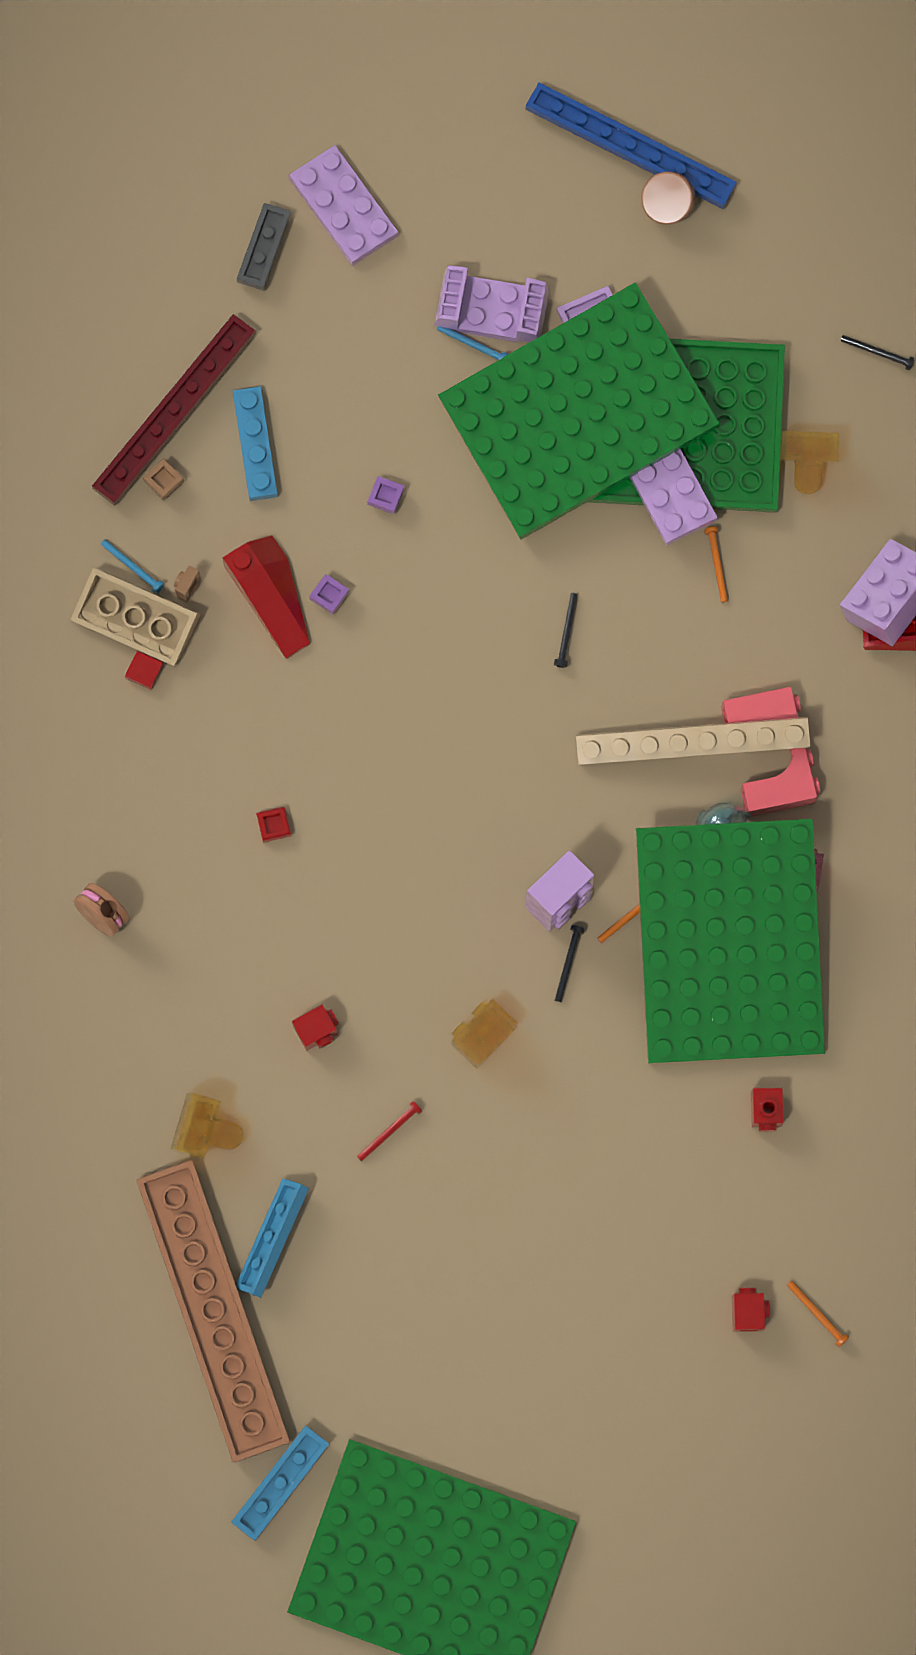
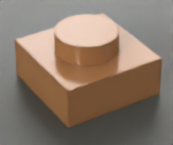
(163, 479)
(186, 583)

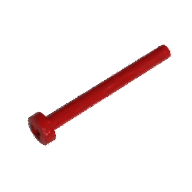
(390, 1130)

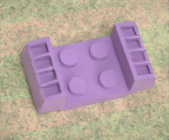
(491, 306)

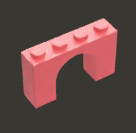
(794, 785)

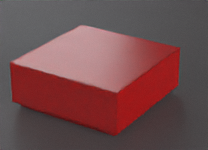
(144, 670)
(273, 824)

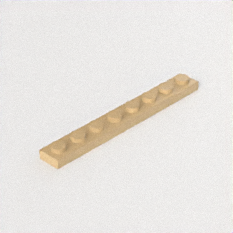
(693, 740)

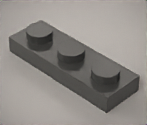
(263, 246)

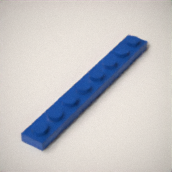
(628, 143)

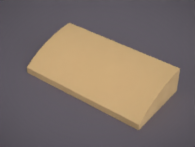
(135, 616)

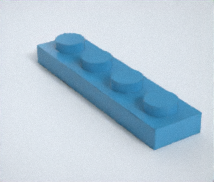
(255, 443)
(271, 1238)
(280, 1483)

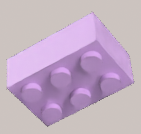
(885, 594)
(560, 891)

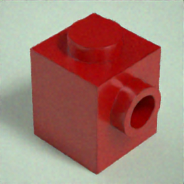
(316, 1027)
(767, 1108)
(749, 1310)

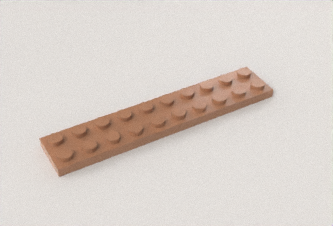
(213, 1311)

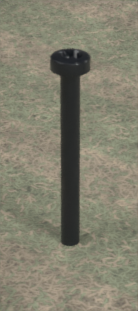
(864, 346)
(561, 662)
(568, 962)

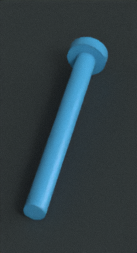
(472, 343)
(157, 586)

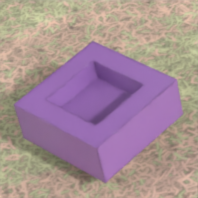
(385, 495)
(329, 594)

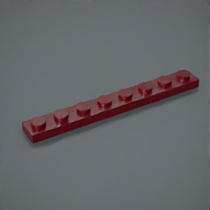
(173, 409)

